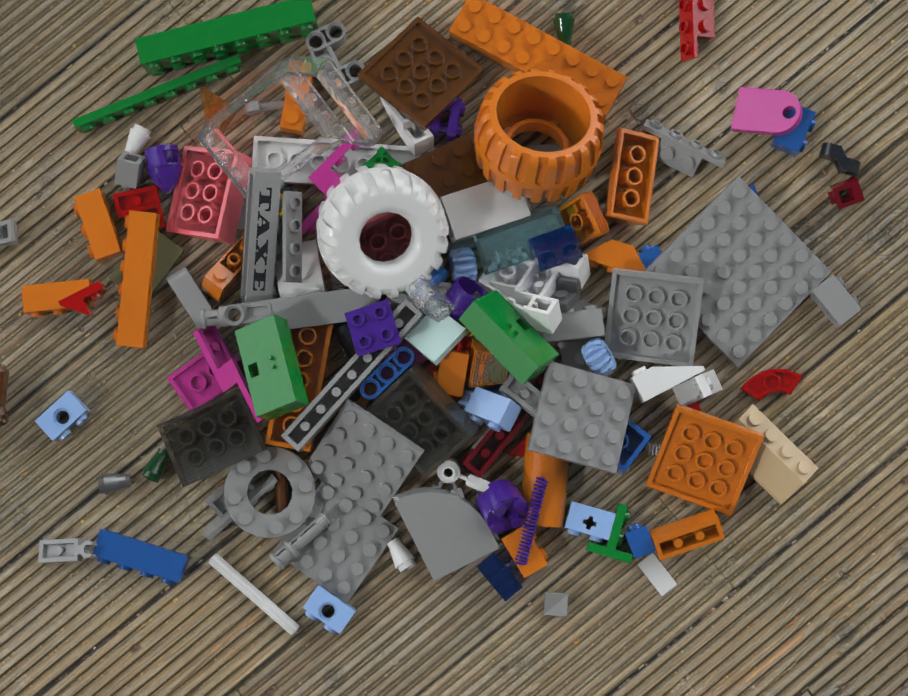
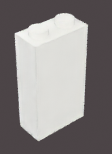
(481, 209)

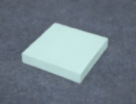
(435, 338)

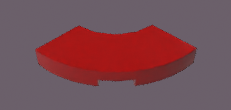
(771, 381)

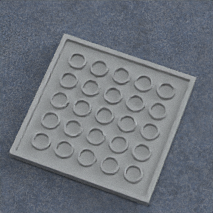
(749, 267)

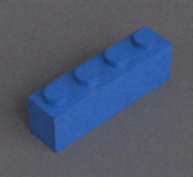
(141, 556)

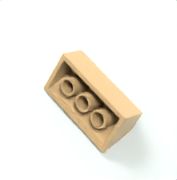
(779, 463)

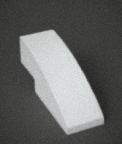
(415, 139)

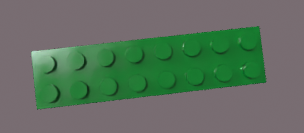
(226, 36)

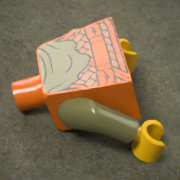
(482, 367)

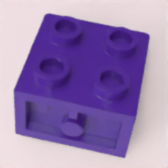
(373, 327)

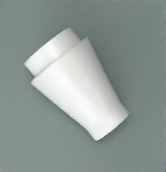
(137, 138)
(401, 555)

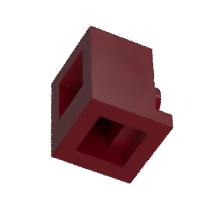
(853, 196)

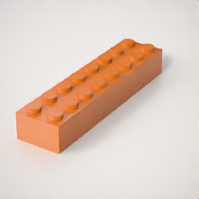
(524, 47)

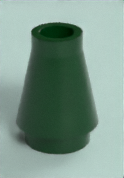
(564, 26)
(156, 467)

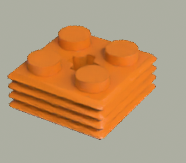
(584, 217)

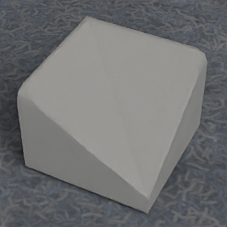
(556, 604)

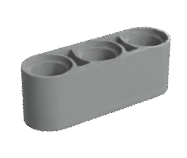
(189, 294)

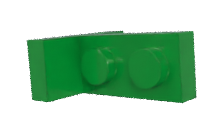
(615, 538)

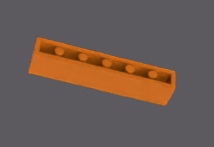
(137, 280)

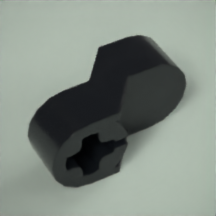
(842, 163)

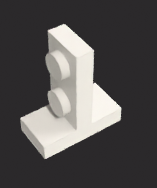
(697, 388)

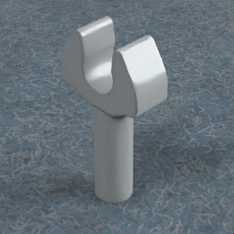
(255, 107)

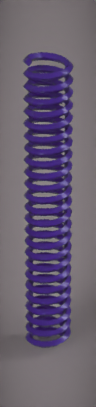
(538, 503)

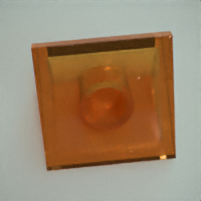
(212, 105)

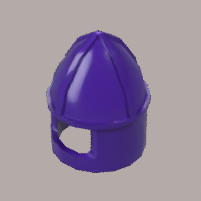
(164, 166)
(462, 295)

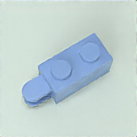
(490, 409)

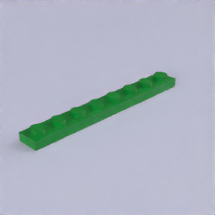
(164, 91)

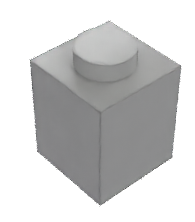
(129, 170)

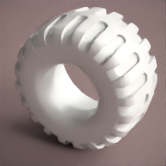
(362, 198)

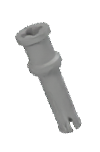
(292, 548)

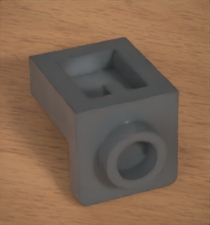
(566, 293)

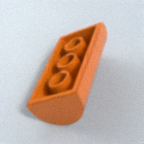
(631, 177)
(556, 473)

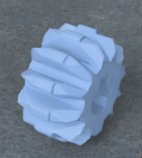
(462, 263)
(598, 356)

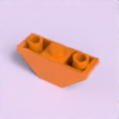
(615, 255)

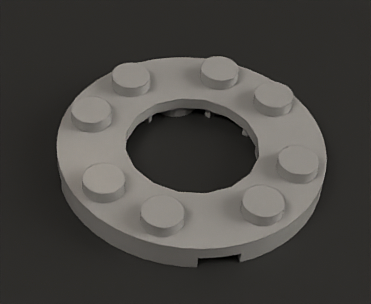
(264, 524)

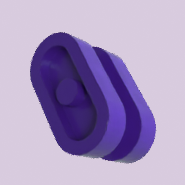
(453, 128)

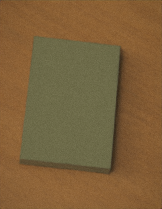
(166, 257)

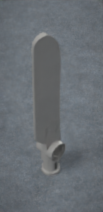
(298, 310)

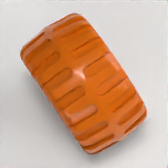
(544, 105)

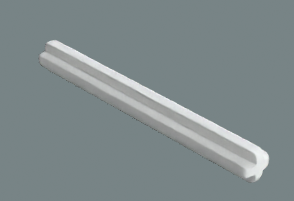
(253, 594)

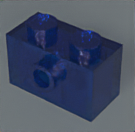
(555, 248)
(499, 575)

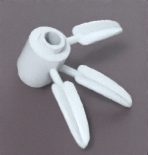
(471, 481)

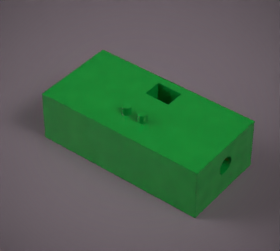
(508, 336)
(271, 367)

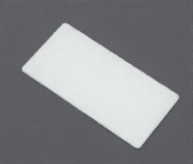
(657, 574)

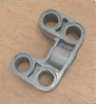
(326, 50)

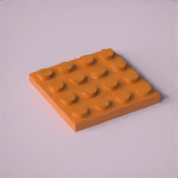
(704, 459)

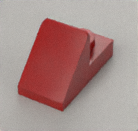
(78, 300)

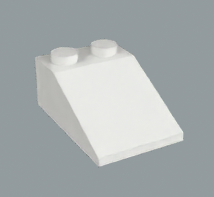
(312, 274)
(659, 379)

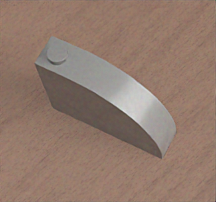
(445, 528)

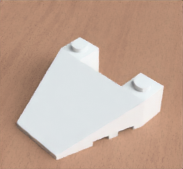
(531, 290)

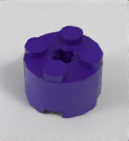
(502, 506)

